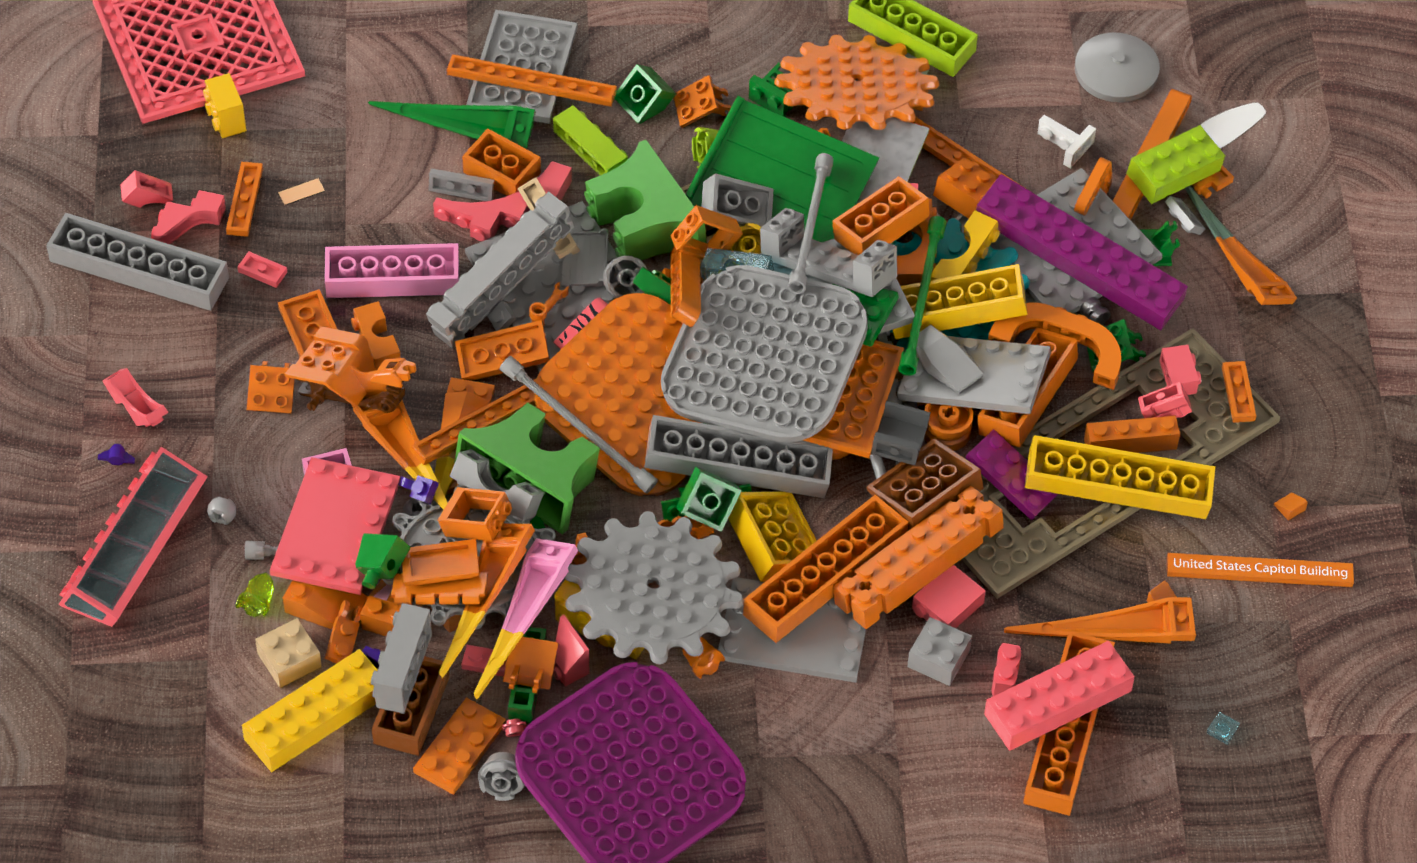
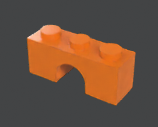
(369, 322)

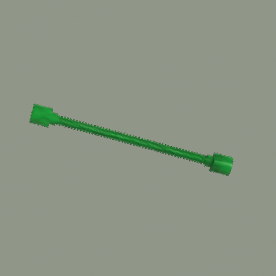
(909, 360)

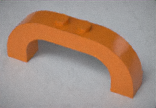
(1068, 324)

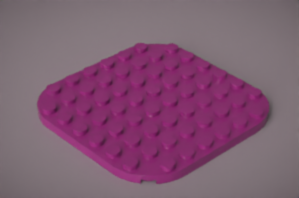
(630, 768)

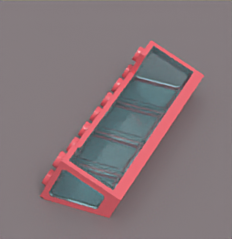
(132, 538)

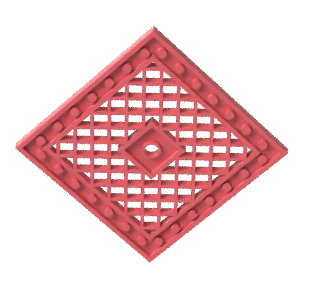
(154, 104)

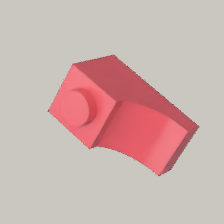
(145, 189)

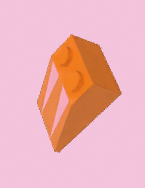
(379, 610)

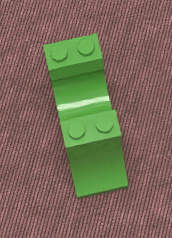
(645, 203)
(516, 459)

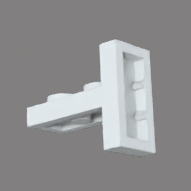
(1066, 139)

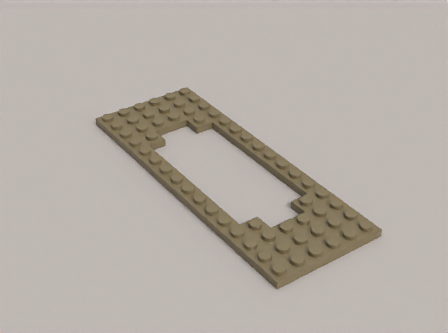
(1021, 552)

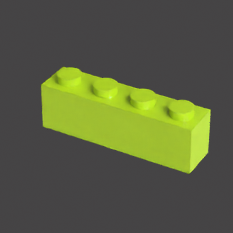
(588, 141)

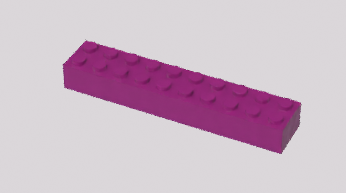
(1082, 252)

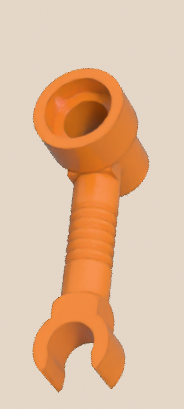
(539, 310)

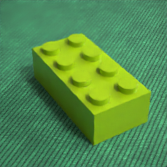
(1175, 164)

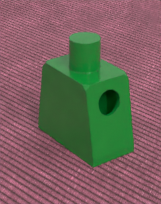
(380, 557)

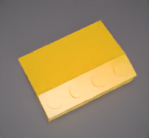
(770, 530)

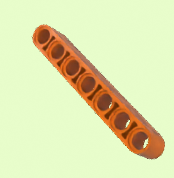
(685, 287)

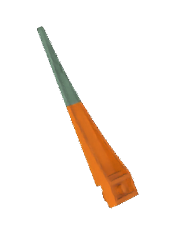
(1255, 276)

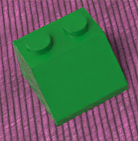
(644, 94)

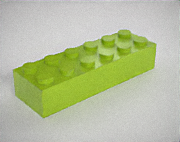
(919, 29)

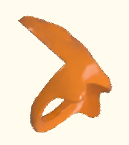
(707, 662)

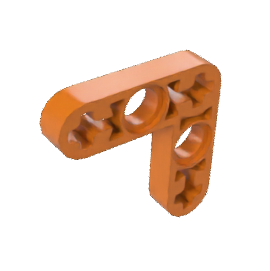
(1100, 178)

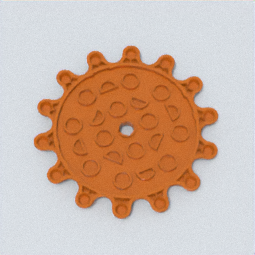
(884, 89)

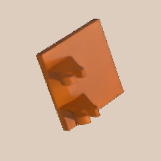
(699, 101)
(270, 389)
(531, 664)

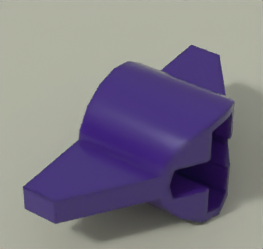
(116, 455)

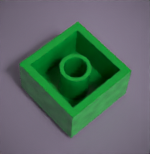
(708, 499)

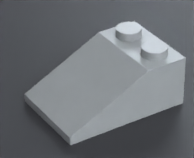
(738, 199)

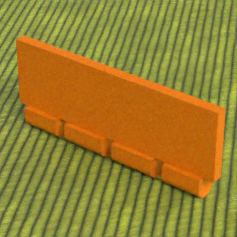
(448, 592)

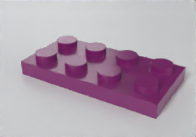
(1007, 472)

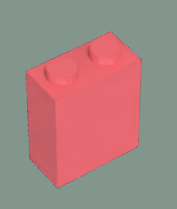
(949, 598)

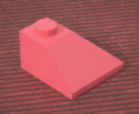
(571, 655)

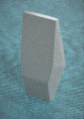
(946, 360)

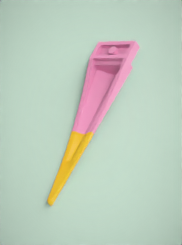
(540, 576)

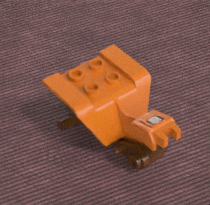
(342, 370)

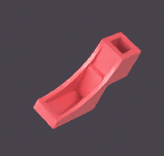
(138, 404)

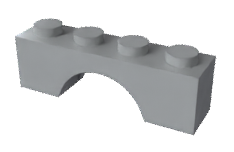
(473, 472)

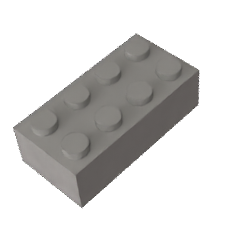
(401, 658)

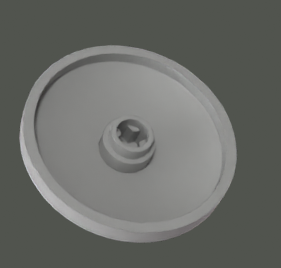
(1117, 67)

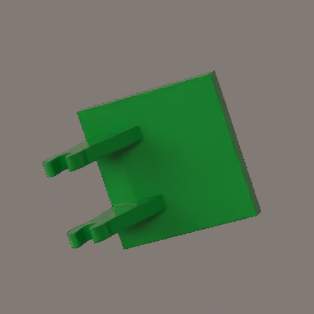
(1161, 241)
(1125, 338)

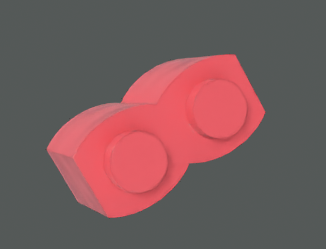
(1006, 668)

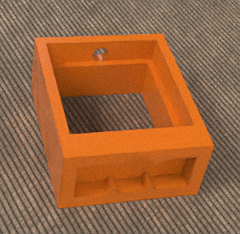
(728, 232)
(463, 500)

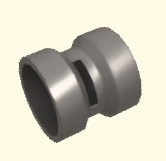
(1094, 311)

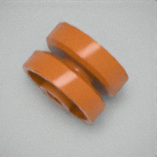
(949, 425)

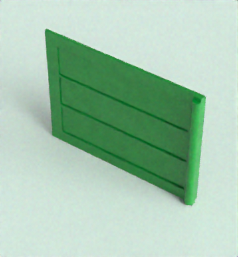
(782, 156)

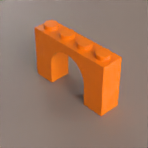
(911, 266)

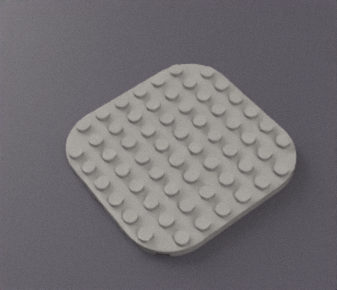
(765, 355)

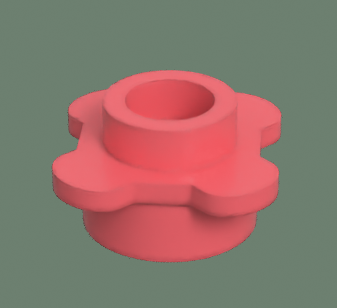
(514, 727)

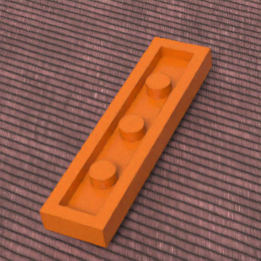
(244, 199)

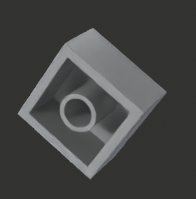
(939, 651)

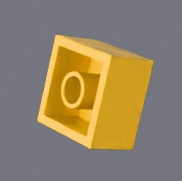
(224, 106)

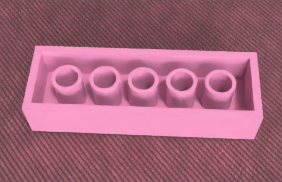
(390, 270)

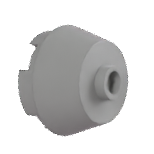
(500, 776)

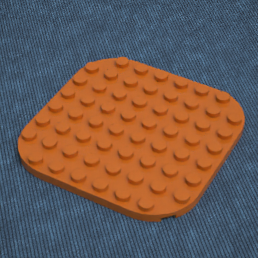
(614, 383)

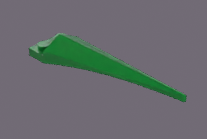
(470, 120)

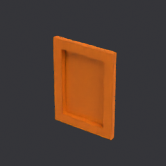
(441, 562)

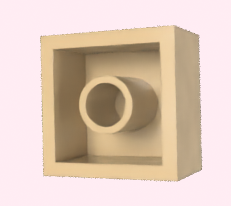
(288, 653)

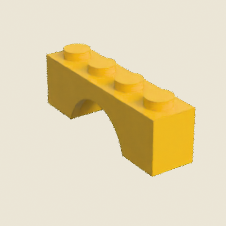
(979, 233)

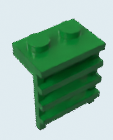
(767, 94)

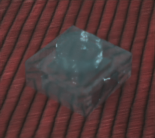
(1223, 728)

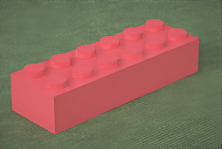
(1059, 695)

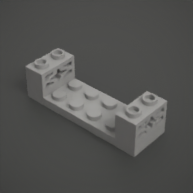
(861, 273)

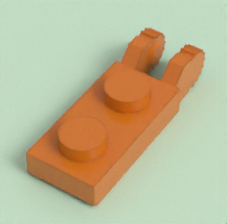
(343, 633)

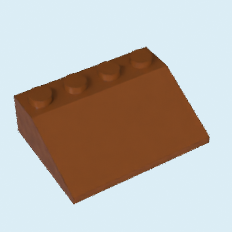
(928, 485)

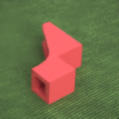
(179, 218)

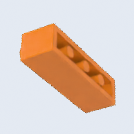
(1135, 434)

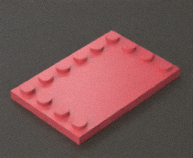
(328, 523)

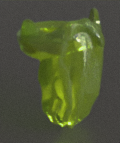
(257, 596)

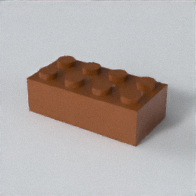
(409, 730)

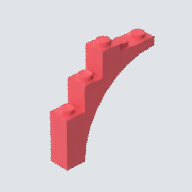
(487, 216)

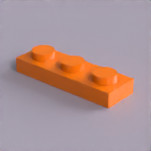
(1238, 391)

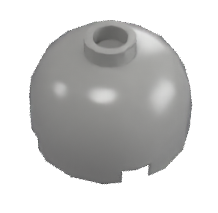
(620, 275)

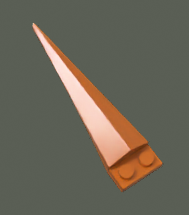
(1149, 622)

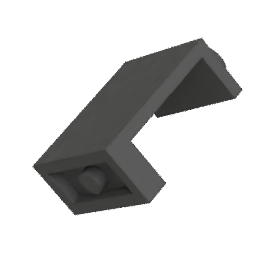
(900, 433)

